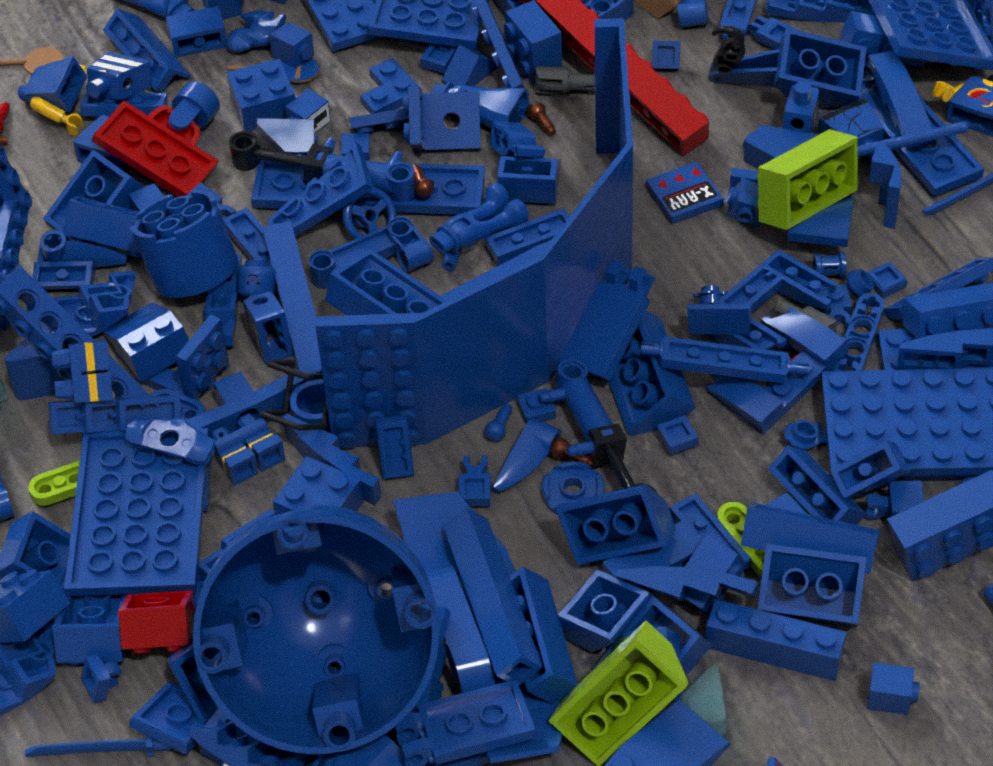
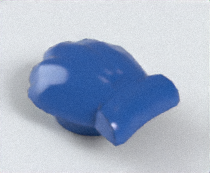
(805, 435)

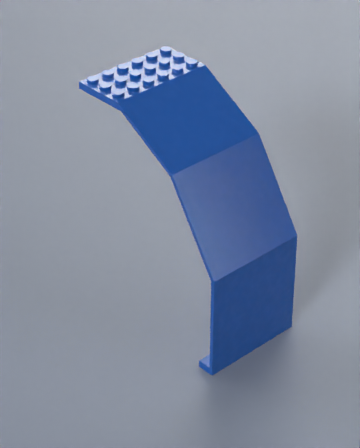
(503, 333)

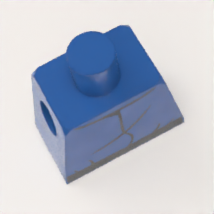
(856, 120)

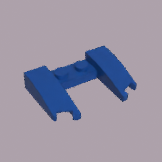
(781, 275)
(767, 405)

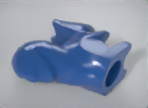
(256, 34)

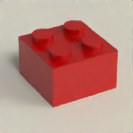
(157, 620)

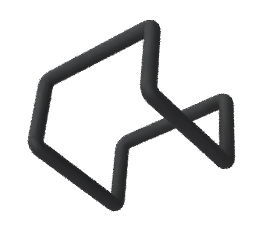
(272, 415)

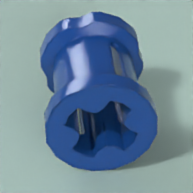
(830, 264)

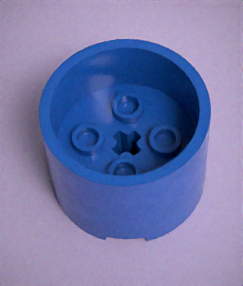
(184, 244)

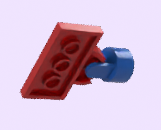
(165, 140)

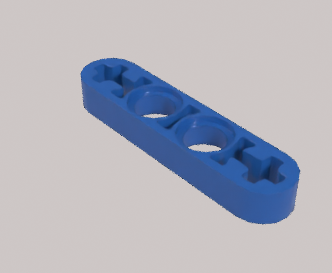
(859, 340)

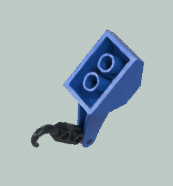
(822, 61)

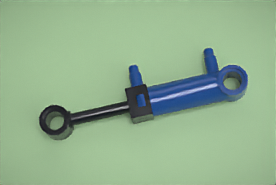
(394, 179)
(604, 440)

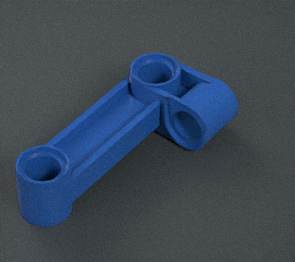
(396, 239)

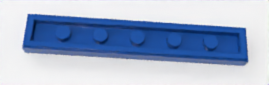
(293, 291)

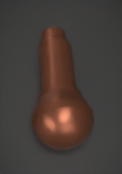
(423, 186)
(559, 451)

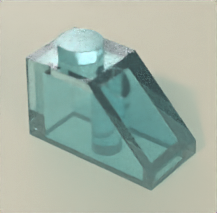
(707, 700)

